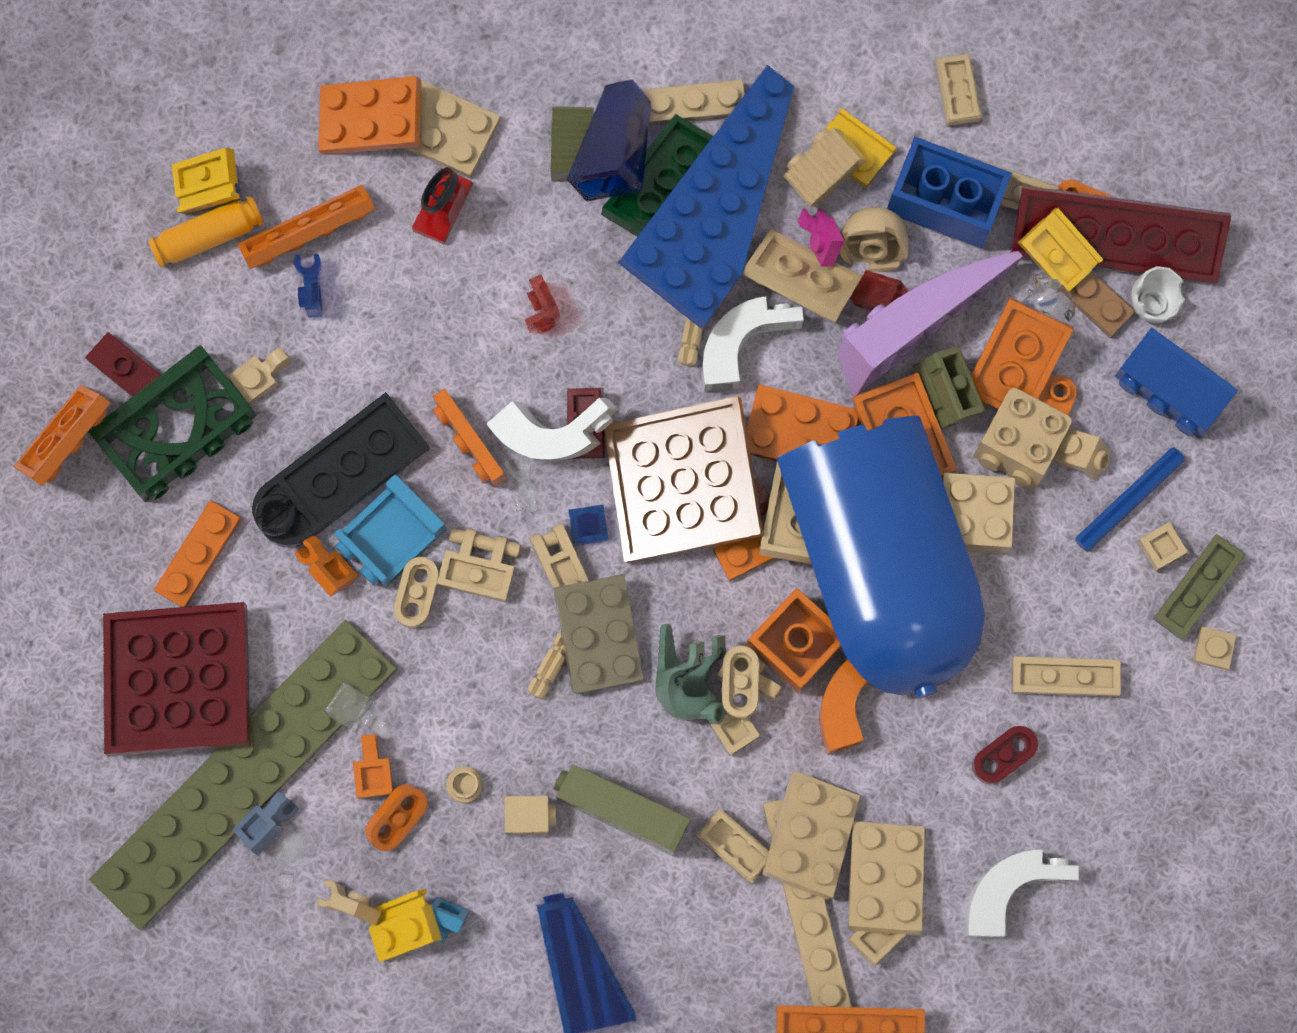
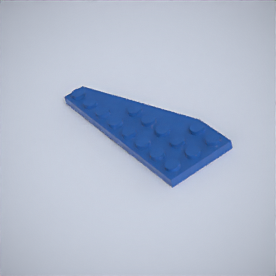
(706, 224)

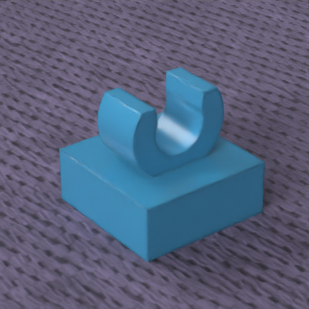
(448, 917)

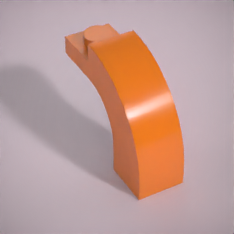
(837, 710)

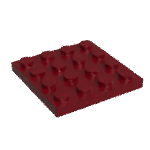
(176, 679)

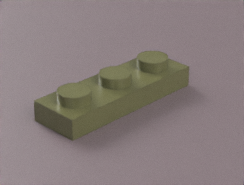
(1199, 587)

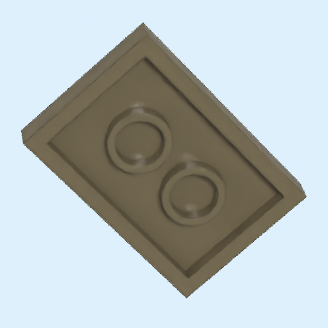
(598, 633)

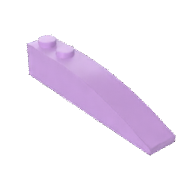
(895, 330)

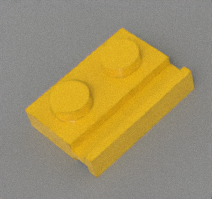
(868, 142)
(205, 180)
(1060, 249)
(404, 926)

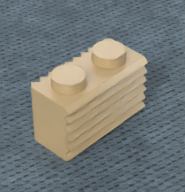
(823, 166)

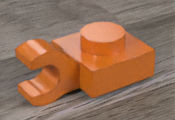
(327, 569)
(373, 774)

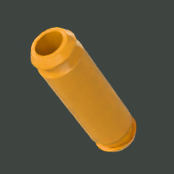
(205, 231)

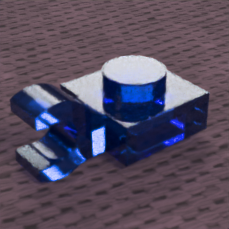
(310, 294)

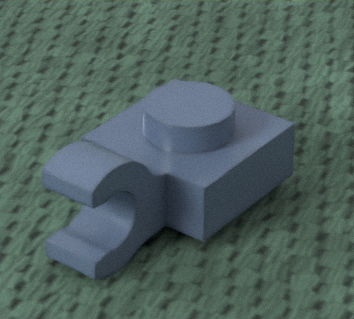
(261, 824)

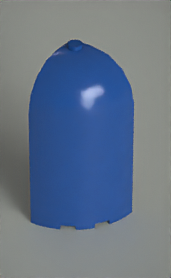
(887, 554)

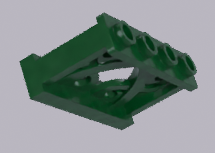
(181, 376)

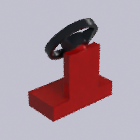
(441, 204)

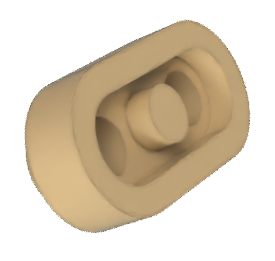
(416, 593)
(740, 683)

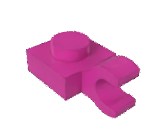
(825, 237)

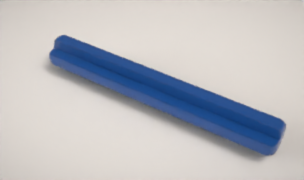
(1130, 499)

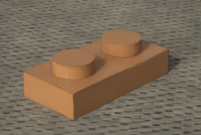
(1101, 304)

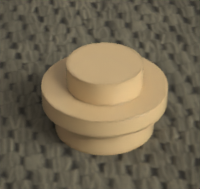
(464, 784)

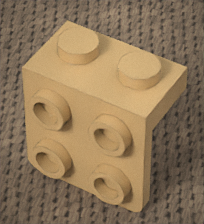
(1022, 438)

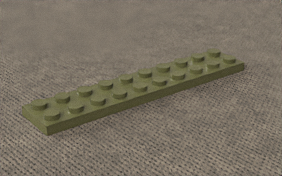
(234, 779)

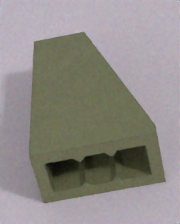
(622, 809)

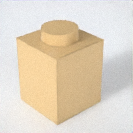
(529, 815)

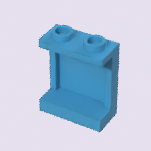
(390, 533)

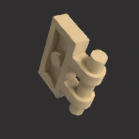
(474, 574)

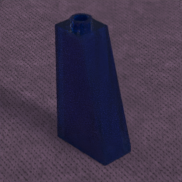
(614, 144)
(581, 976)

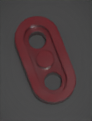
(1004, 755)

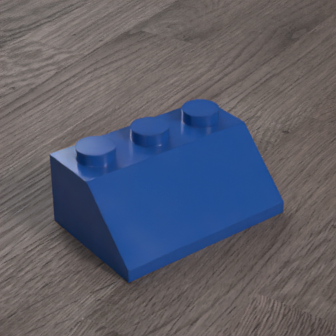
(949, 192)
(1175, 384)

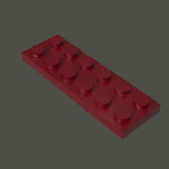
(1133, 232)

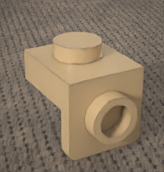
(1083, 453)

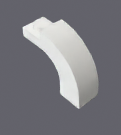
(730, 333)
(527, 436)
(989, 898)

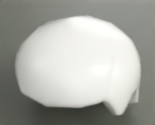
(1164, 285)

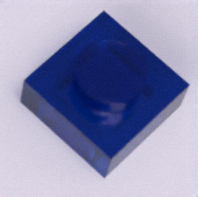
(588, 525)

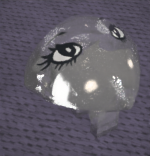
(1051, 298)

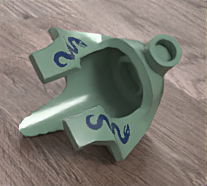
(683, 685)

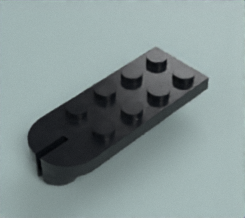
(337, 473)

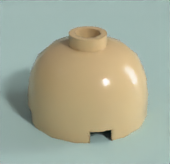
(875, 238)

